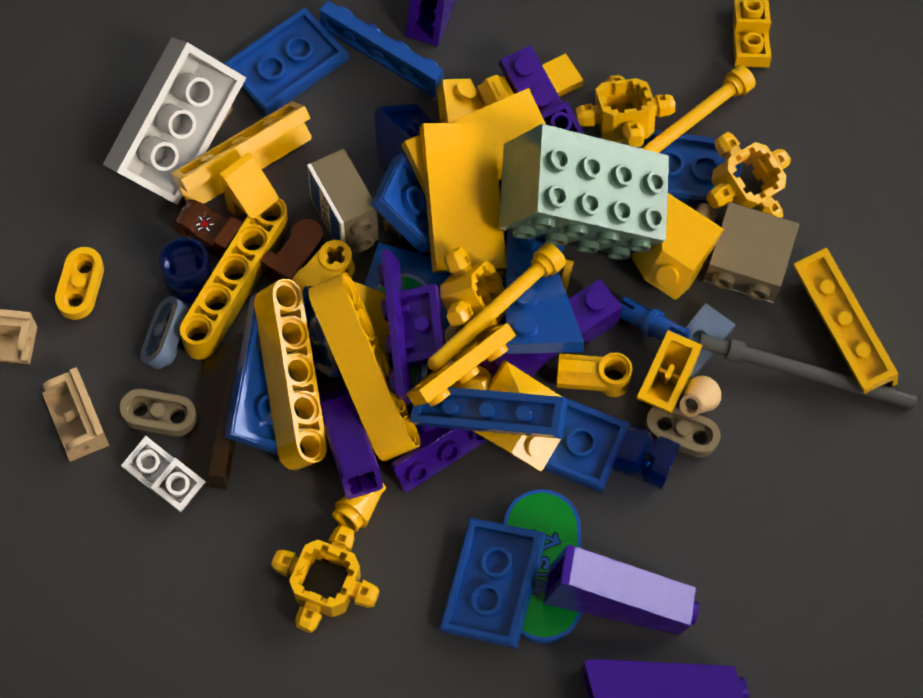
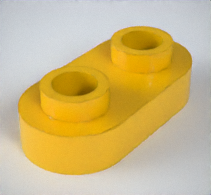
(79, 285)

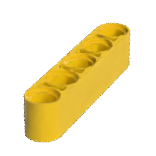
(232, 292)
(363, 366)
(282, 389)

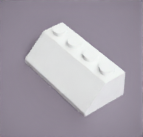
(174, 118)

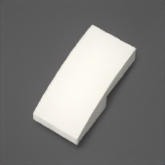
(163, 474)

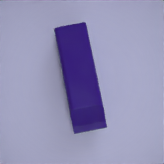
(349, 445)

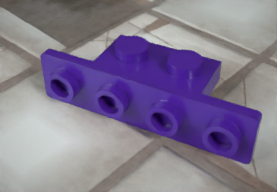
(413, 321)
(436, 451)

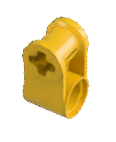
(321, 264)

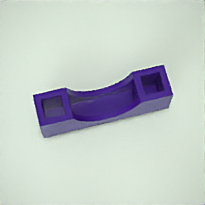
(595, 314)

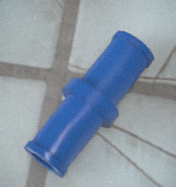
(650, 322)

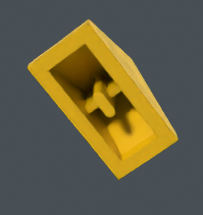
(670, 372)

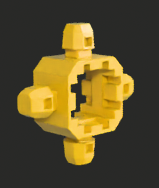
(619, 96)
(767, 167)
(469, 289)
(337, 553)

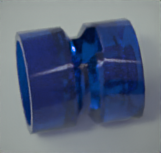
(184, 267)
(632, 452)

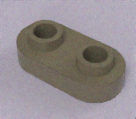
(160, 412)
(683, 429)

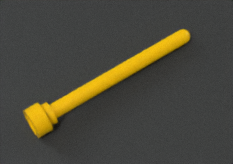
(736, 83)
(545, 262)

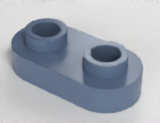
(164, 333)

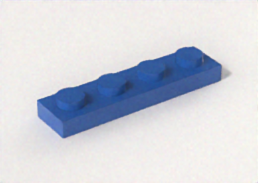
(372, 43)
(495, 413)

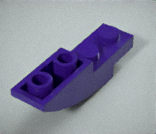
(525, 71)

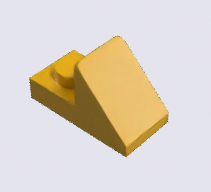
(247, 188)

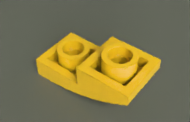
(751, 33)

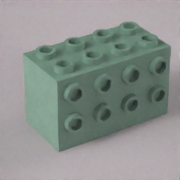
(583, 192)

